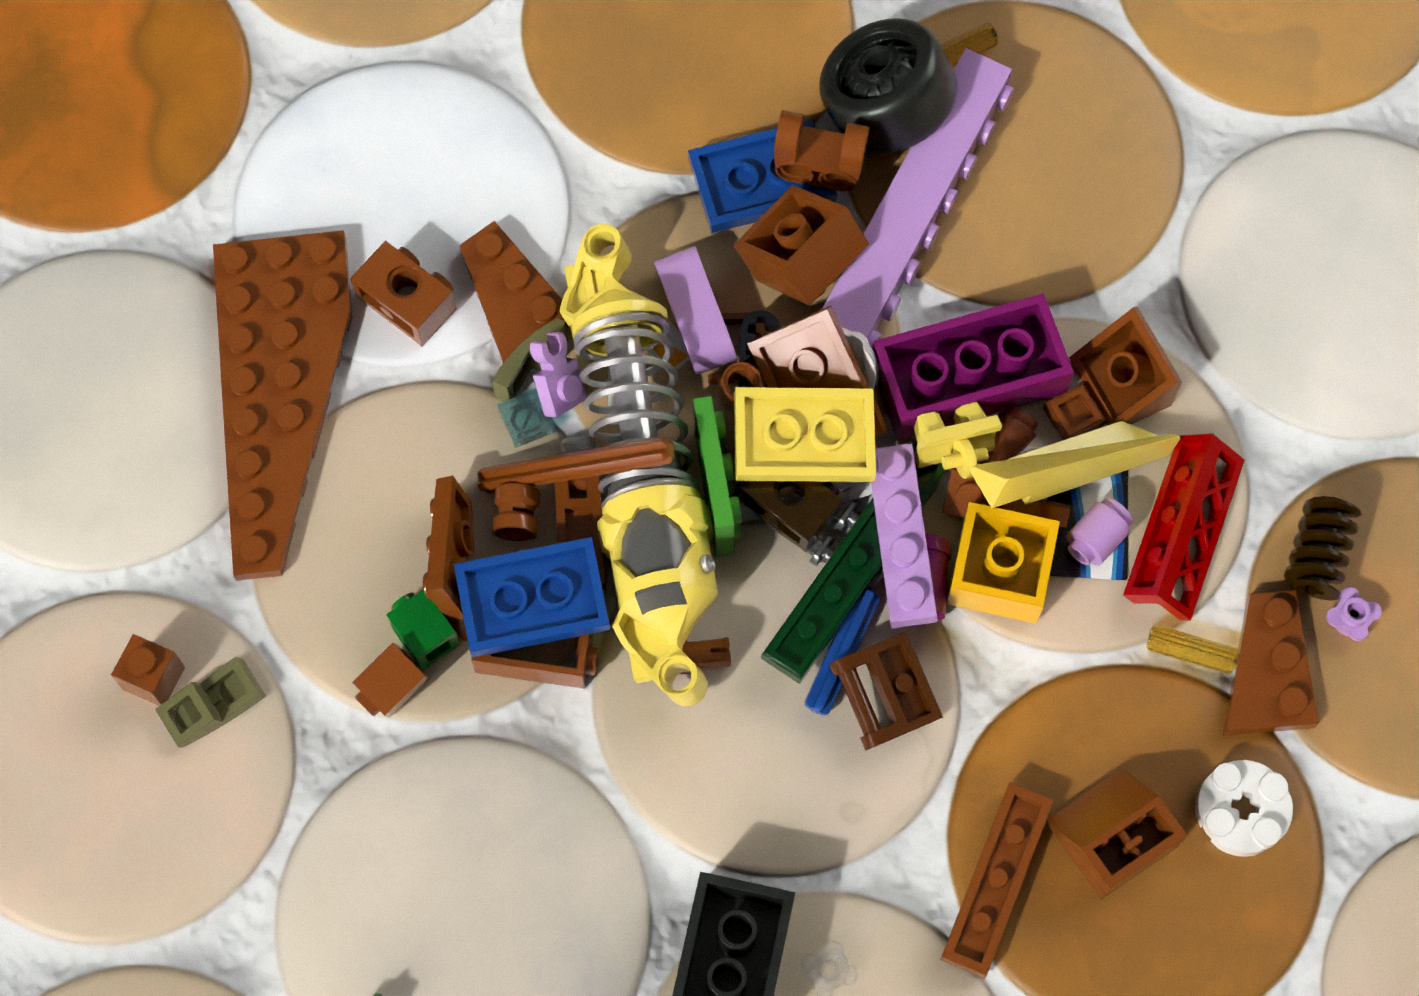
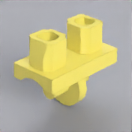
(956, 445)

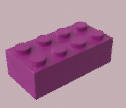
(982, 357)

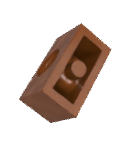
(414, 314)

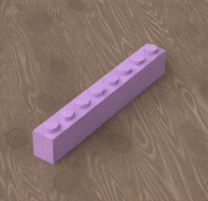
(918, 196)

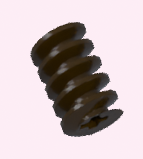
(1318, 547)

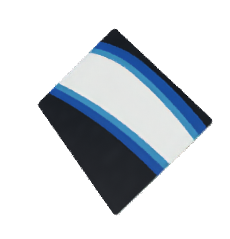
(1080, 501)

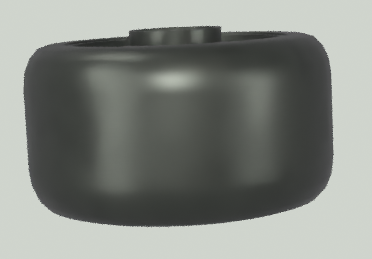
(891, 80)

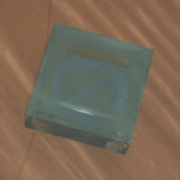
(525, 418)

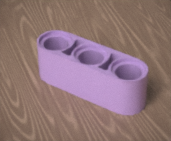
(695, 310)

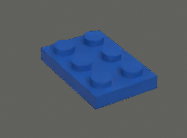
(740, 179)
(531, 597)

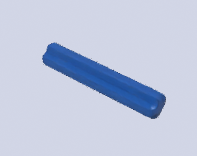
(845, 642)

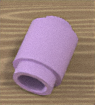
(1099, 532)

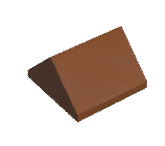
(1127, 370)

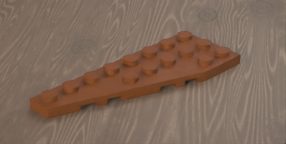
(279, 347)

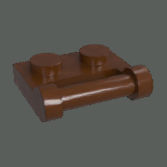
(899, 684)

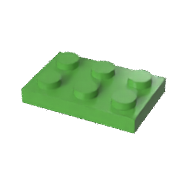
(716, 475)

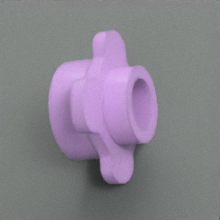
(1345, 624)

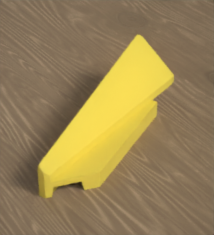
(1070, 463)

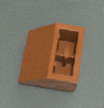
(1116, 831)

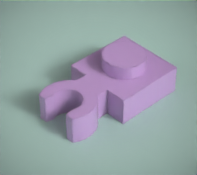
(559, 379)

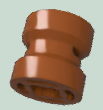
(516, 512)

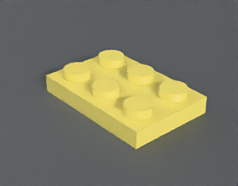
(804, 434)

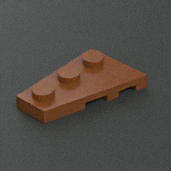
(508, 288)
(447, 545)
(1272, 669)

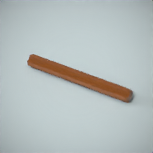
(579, 464)

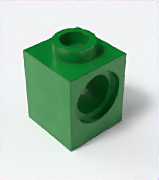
(422, 628)

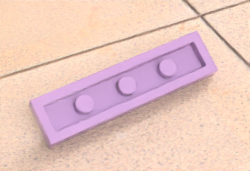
(902, 538)

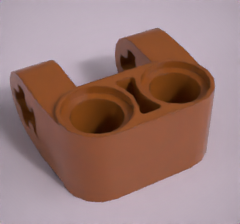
(819, 155)

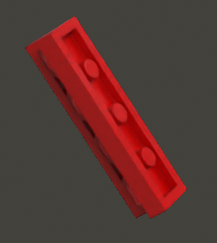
(1177, 518)

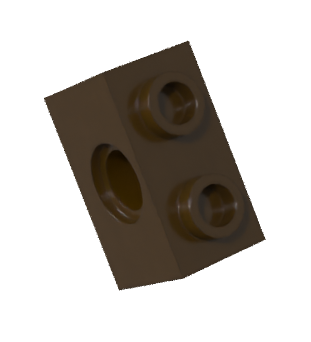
(797, 521)

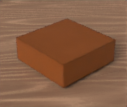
(1074, 413)

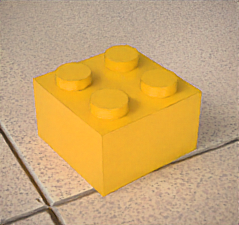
(1003, 562)

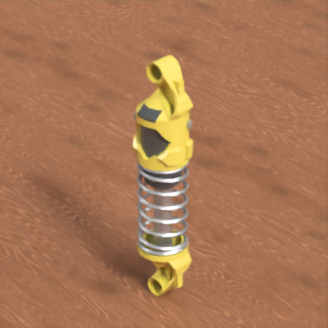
(653, 515)

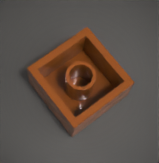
(801, 244)

